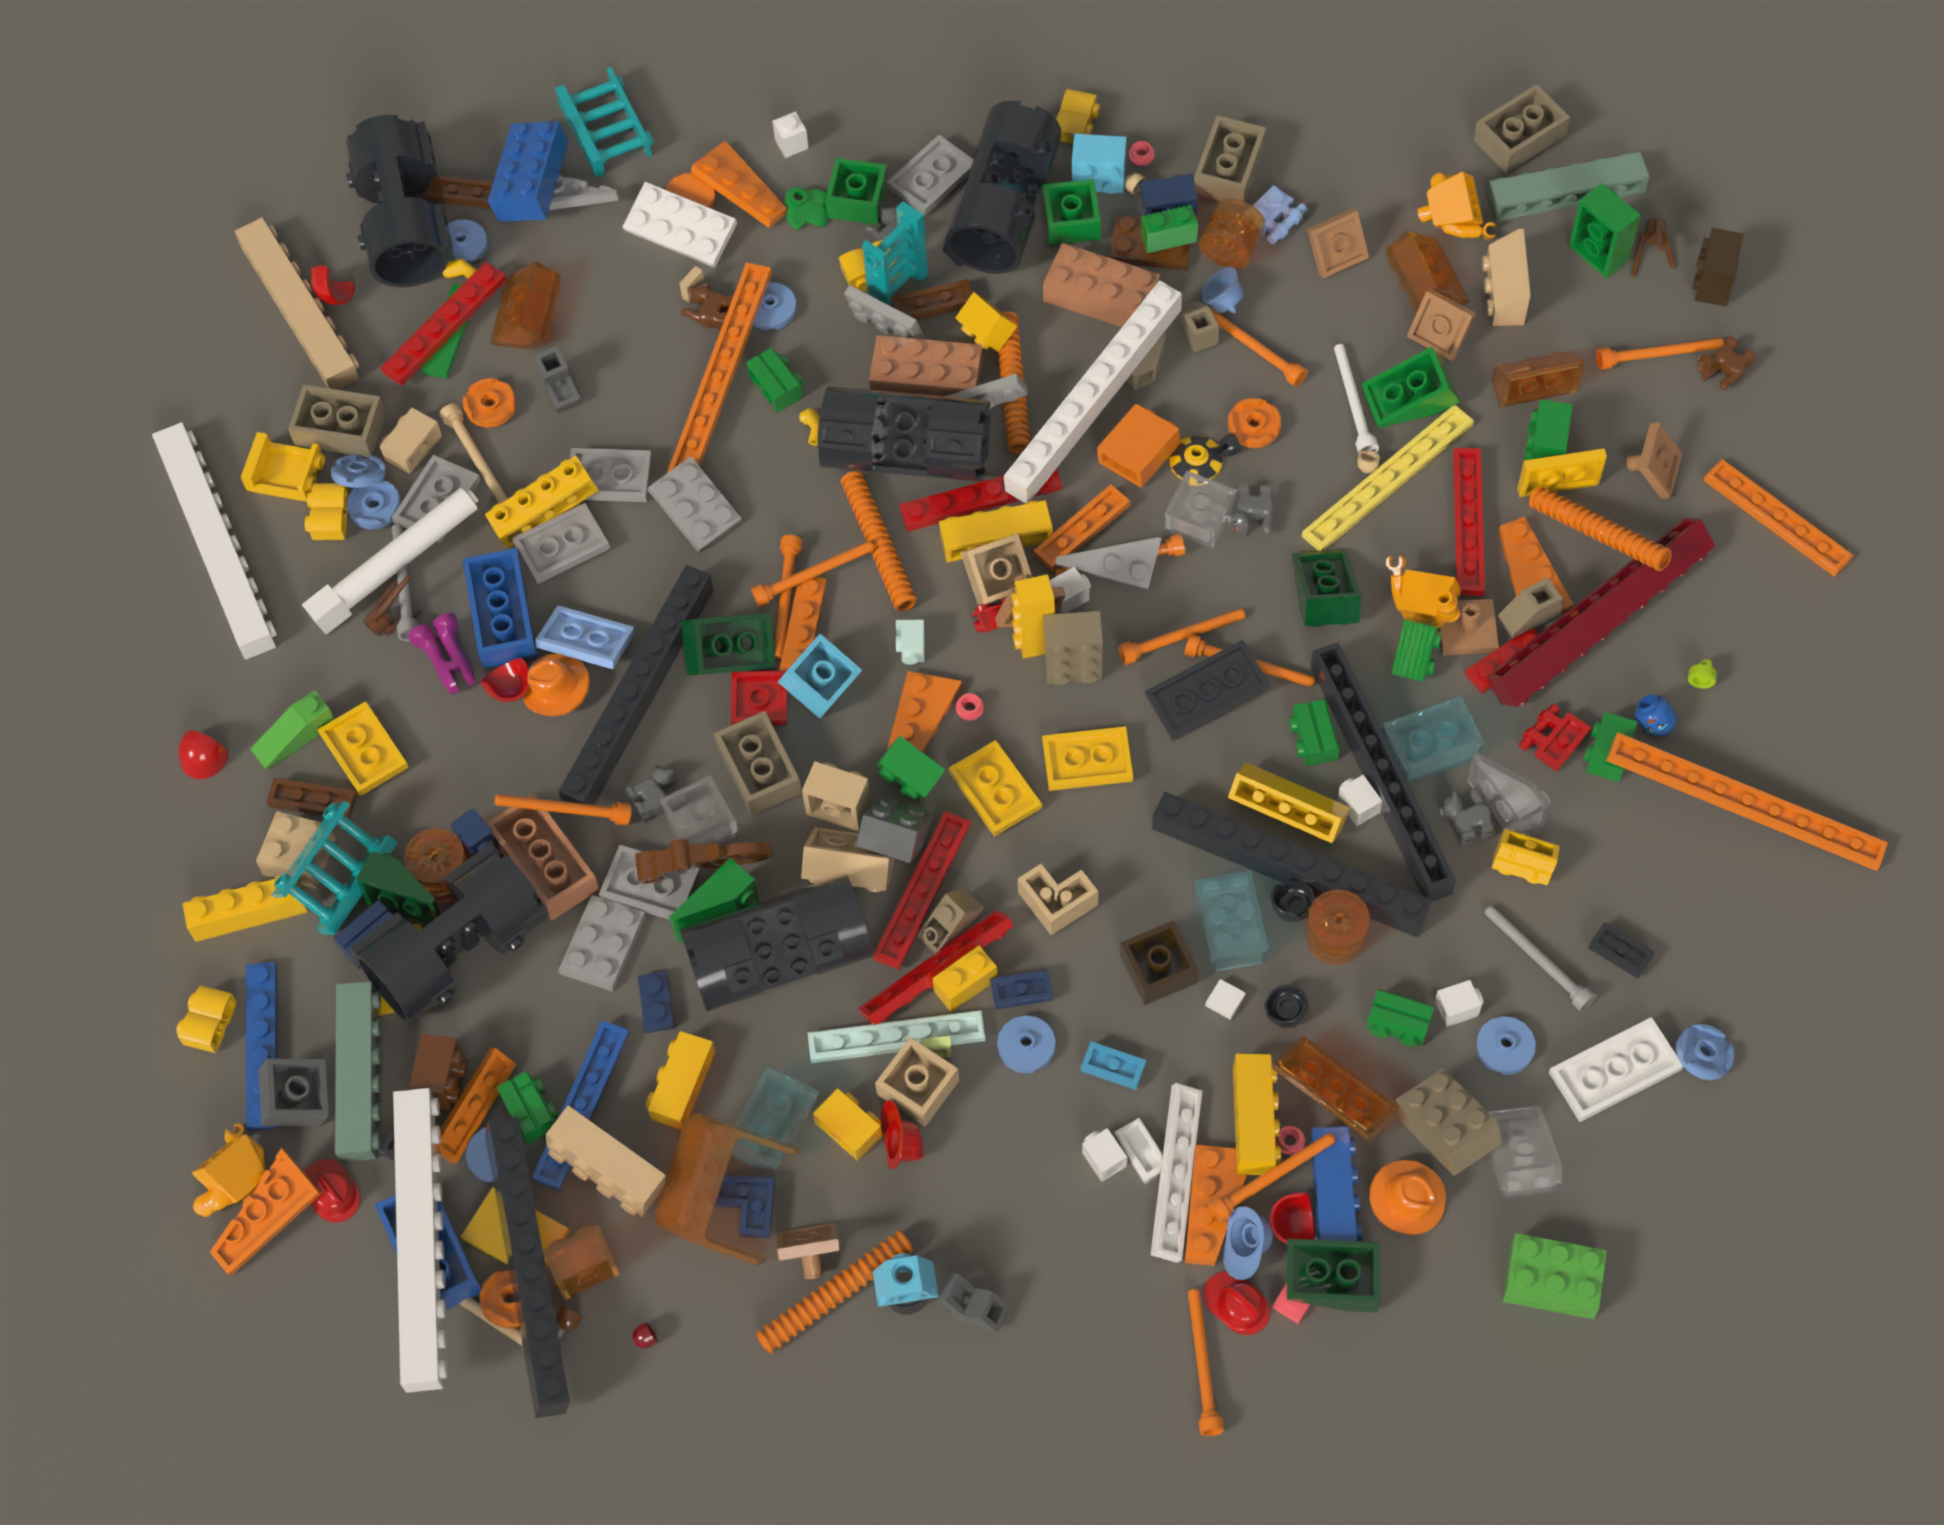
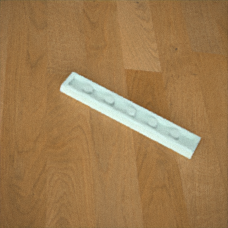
(891, 1036)

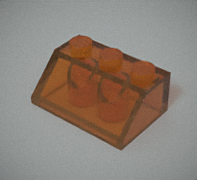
(1424, 266)
(526, 307)
(1537, 378)

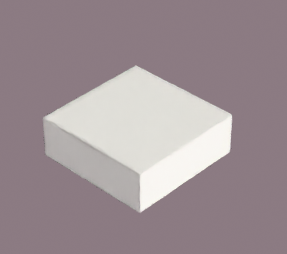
(1225, 999)

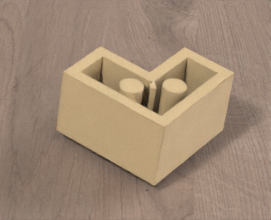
(1057, 903)

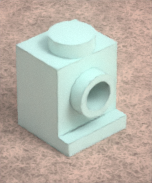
(910, 640)

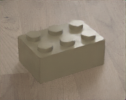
(1521, 128)
(1229, 159)
(337, 420)
(1073, 647)
(757, 763)
(1448, 1121)

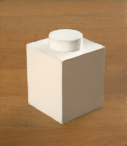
(790, 134)
(1075, 588)
(1361, 799)
(1458, 1003)
(1104, 1154)

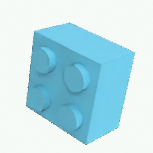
(1100, 159)
(819, 676)

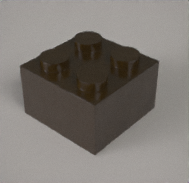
(1717, 266)
(1159, 962)

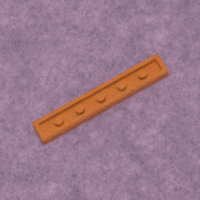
(1778, 517)

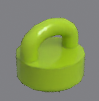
(1702, 675)

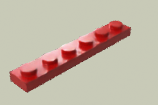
(443, 324)
(965, 501)
(1468, 521)
(922, 890)
(920, 978)

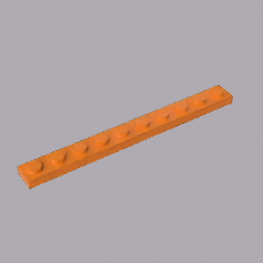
(722, 364)
(1747, 801)

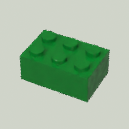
(1604, 230)

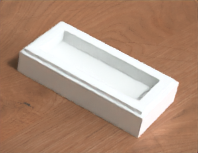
(1140, 1149)

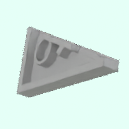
(575, 192)
(1122, 563)

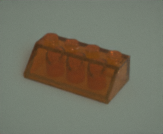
(1336, 1089)

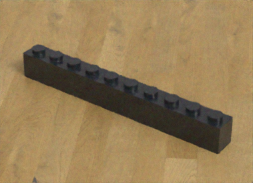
(636, 689)
(1382, 772)
(1286, 861)
(527, 1268)

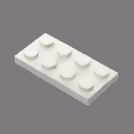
(680, 224)
(1615, 1069)

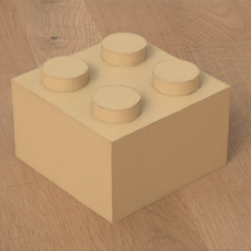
(994, 567)
(836, 795)
(285, 842)
(917, 1081)

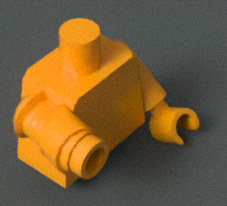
(1455, 206)
(1424, 594)
(230, 1172)

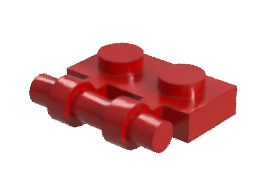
(1561, 741)

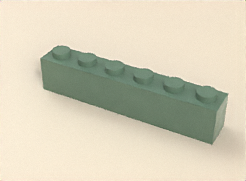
(1565, 185)
(357, 1072)

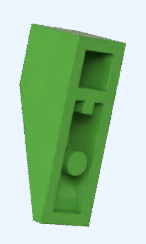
(292, 730)

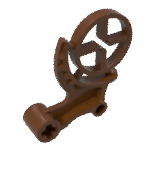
(682, 855)

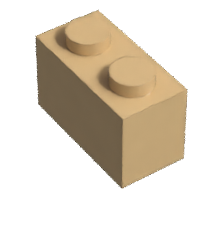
(410, 440)

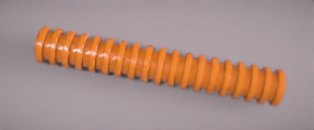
(1016, 411)
(1600, 528)
(874, 530)
(831, 1293)

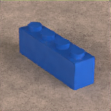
(1334, 1187)

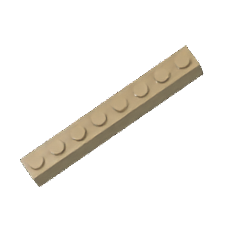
(297, 304)

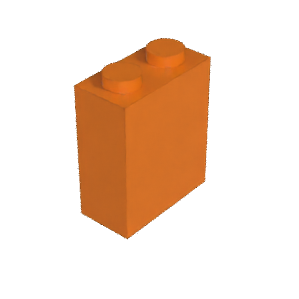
(1139, 445)

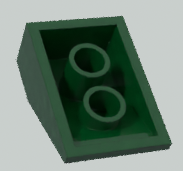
(1326, 588)
(728, 644)
(397, 889)
(1334, 1274)

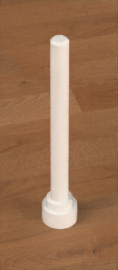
(1365, 440)

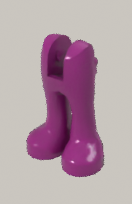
(445, 628)

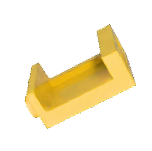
(281, 468)

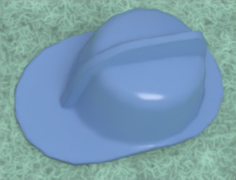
(1223, 290)
(1245, 1242)

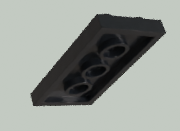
(1207, 690)

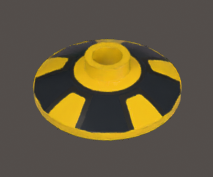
(1205, 465)

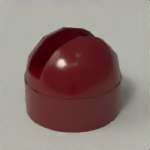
(644, 1336)

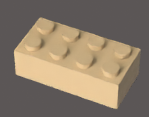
(604, 1162)

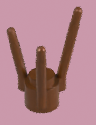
(1655, 234)
(378, 618)

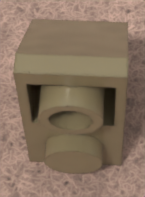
(1198, 326)
(1149, 366)
(1531, 608)
(950, 919)

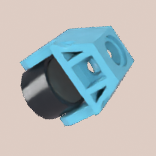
(905, 1283)

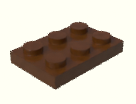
(1129, 247)

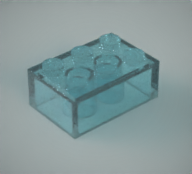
(1434, 739)
(1230, 921)

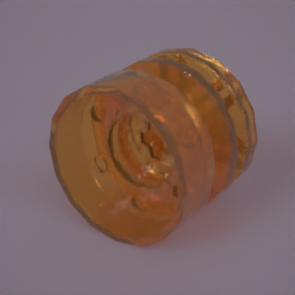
(1232, 233)
(421, 862)
(1332, 941)

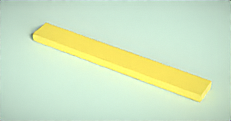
(1387, 478)

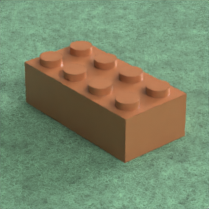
(1096, 285)
(924, 366)
(544, 858)

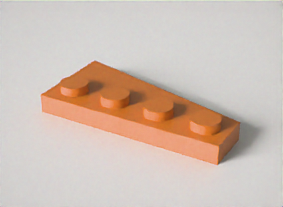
(737, 181)
(1528, 560)
(922, 707)
(1212, 1177)
(270, 1208)

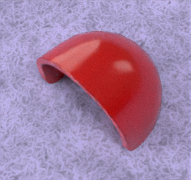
(330, 291)
(507, 681)
(201, 755)
(1293, 1217)

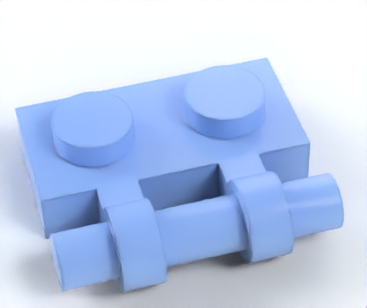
(1275, 205)

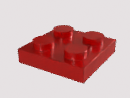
(757, 693)

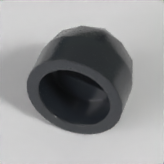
(1230, 445)

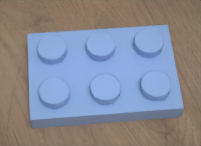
(585, 637)

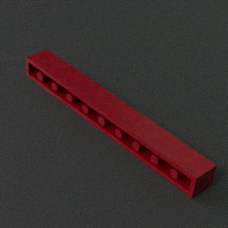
(1597, 616)

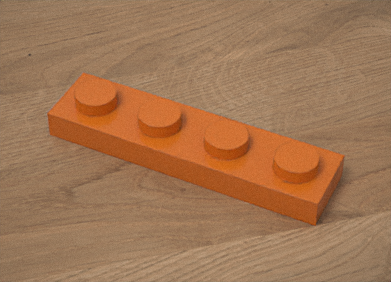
(1082, 527)
(803, 620)
(473, 1104)

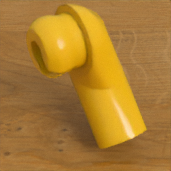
(458, 267)
(811, 417)

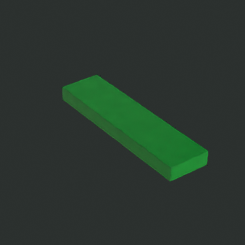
(443, 359)

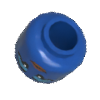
(1655, 715)

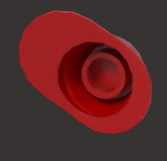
(900, 1136)
(339, 1192)
(1236, 1303)

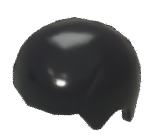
(1292, 900)
(1287, 1006)

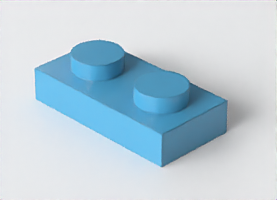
(1113, 1065)

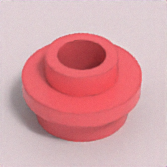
(1144, 148)
(969, 700)
(1290, 1132)

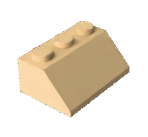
(1507, 280)
(835, 853)

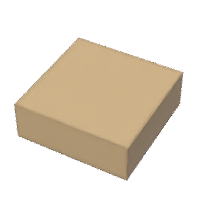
(691, 280)

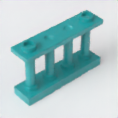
(588, 139)
(911, 260)
(347, 893)

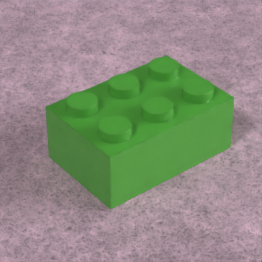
(1554, 1276)

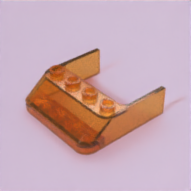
(698, 1177)

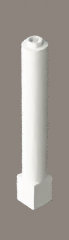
(332, 605)

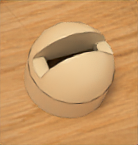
(1133, 181)
(1368, 461)

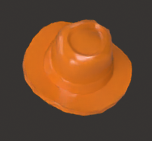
(556, 685)
(1407, 1197)

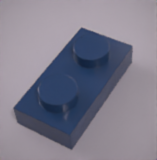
(1021, 989)
(656, 1002)

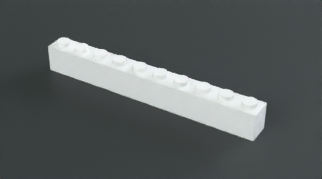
(1093, 392)
(214, 542)
(418, 1241)

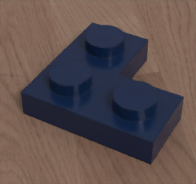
(755, 1198)

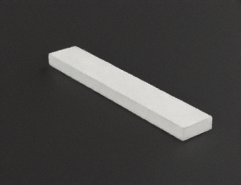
(1176, 1173)

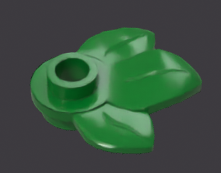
(809, 209)

